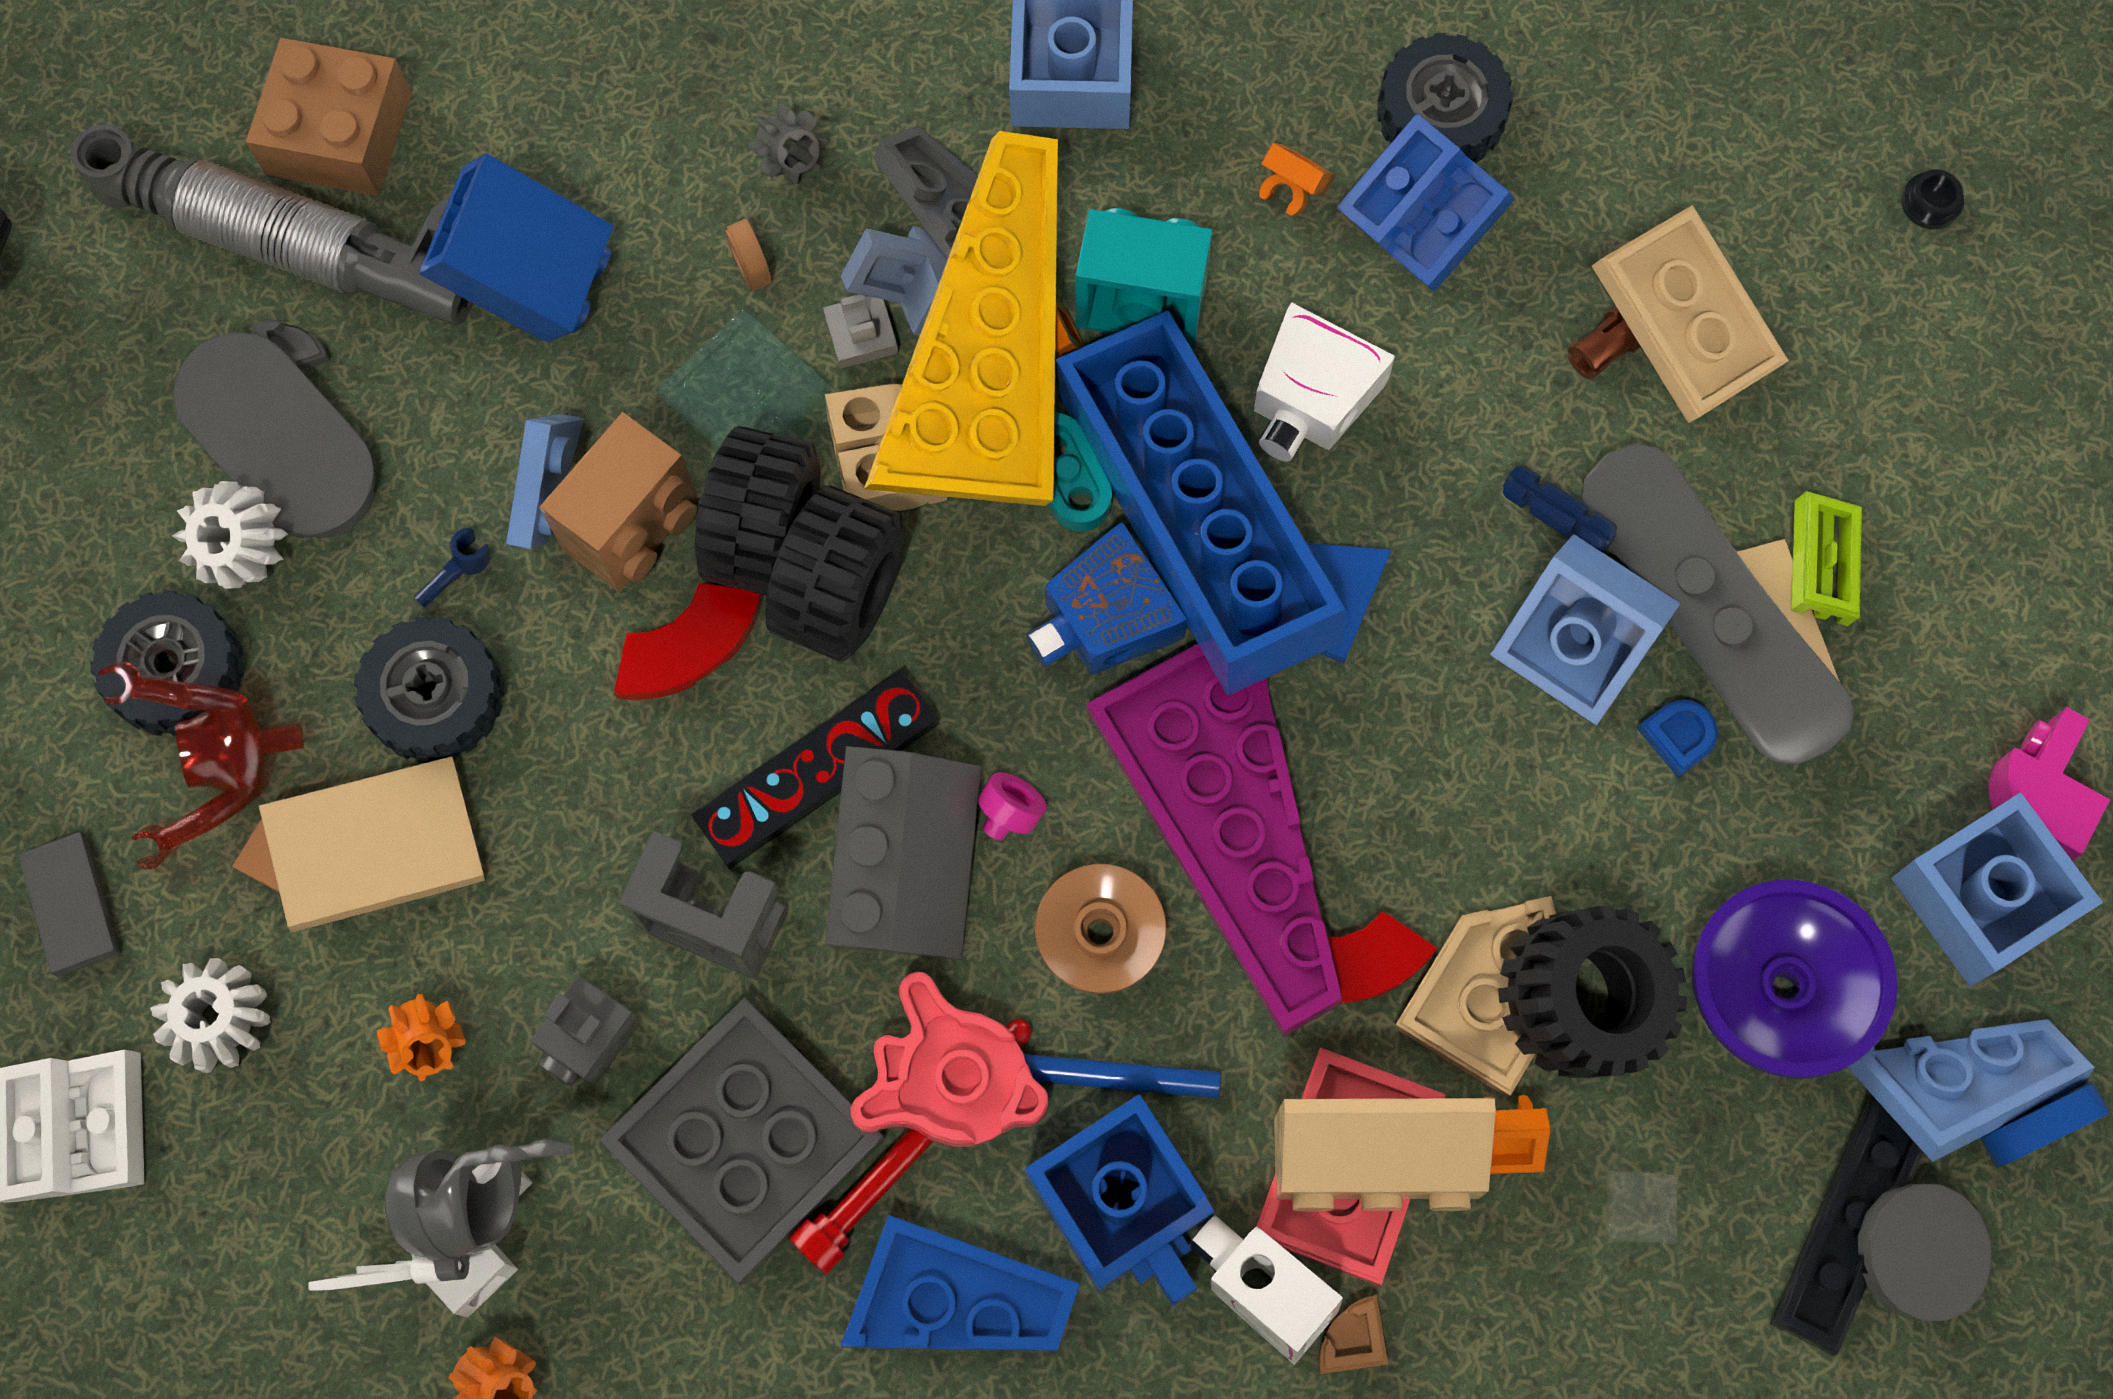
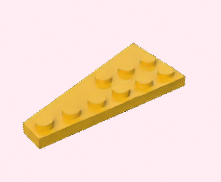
(983, 372)

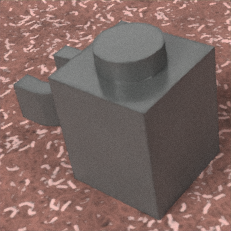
(583, 1033)

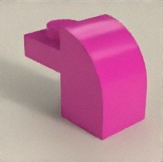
(2037, 770)

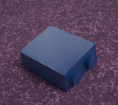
(518, 249)

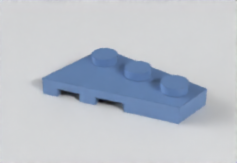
(1971, 1085)

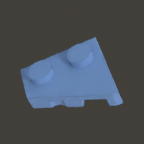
(543, 464)

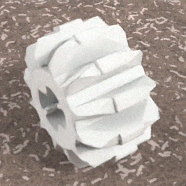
(230, 534)
(229, 996)

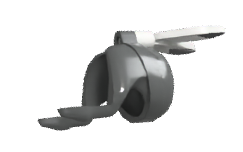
(445, 1214)

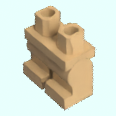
(857, 428)

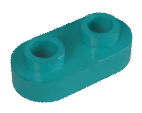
(1075, 474)

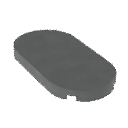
(276, 434)

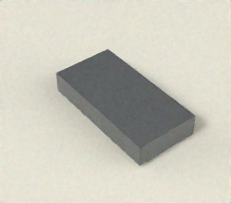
(69, 904)

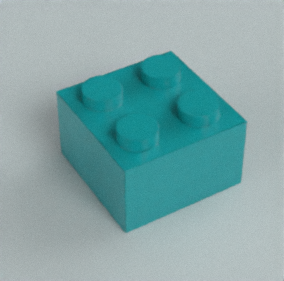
(1140, 269)

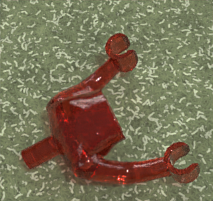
(215, 751)

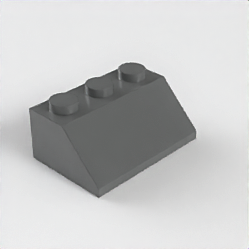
(903, 854)

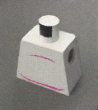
(1316, 383)
(1289, 1309)

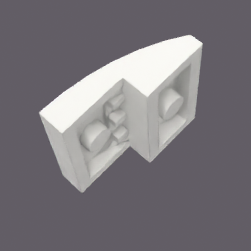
(71, 1126)

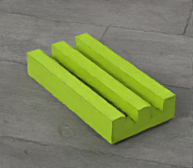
(1817, 554)

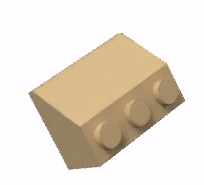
(1383, 1152)

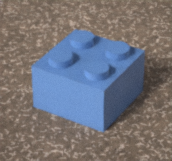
(1071, 63)
(1996, 889)

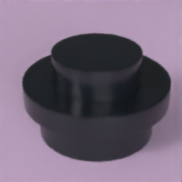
(1933, 199)

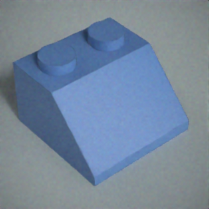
(1584, 628)

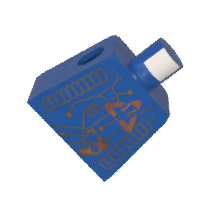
(1107, 607)

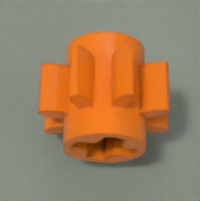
(420, 1037)
(493, 1373)

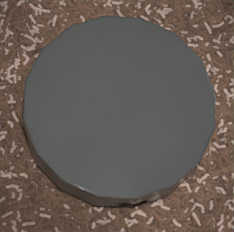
(1925, 1252)

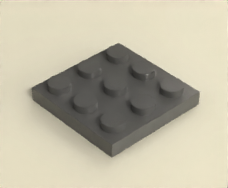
(741, 1141)

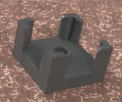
(661, 907)

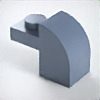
(897, 271)

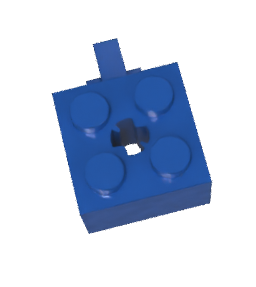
(1164, 1204)

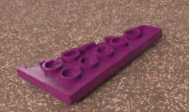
(1228, 812)

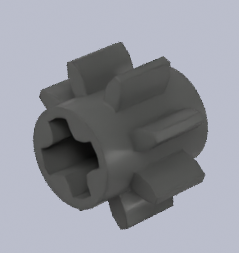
(773, 134)

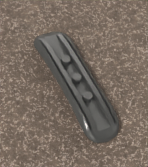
(1725, 617)

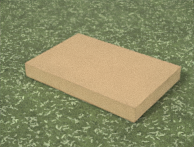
(1690, 313)
(371, 844)

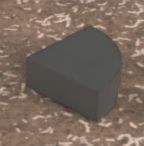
(295, 342)

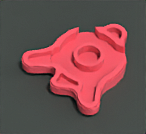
(951, 1077)

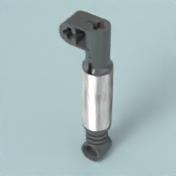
(266, 222)

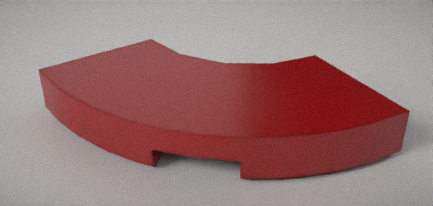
(690, 646)
(1377, 958)

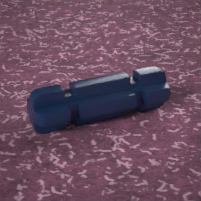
(1558, 508)

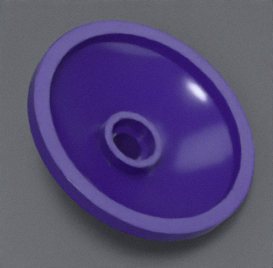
(1827, 951)

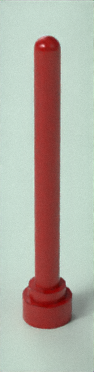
(826, 1236)

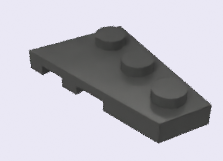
(929, 182)

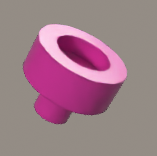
(1010, 806)

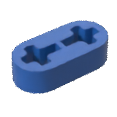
(2045, 1125)

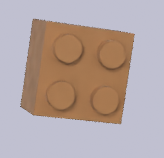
(329, 116)
(621, 503)

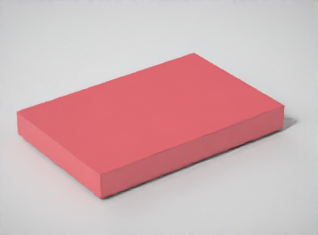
(1347, 1236)

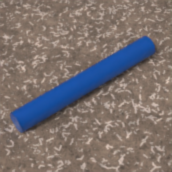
(1124, 1076)

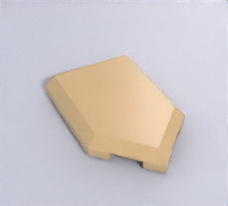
(1458, 999)

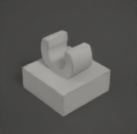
(860, 330)

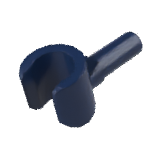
(456, 566)

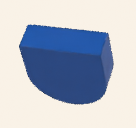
(1681, 734)

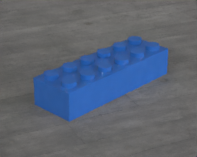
(1200, 503)

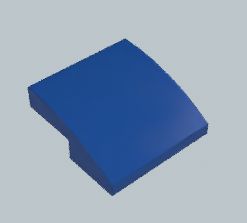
(1425, 202)

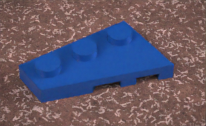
(955, 1296)

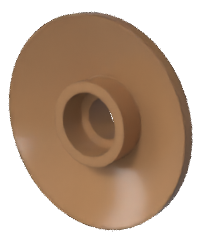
(1106, 896)

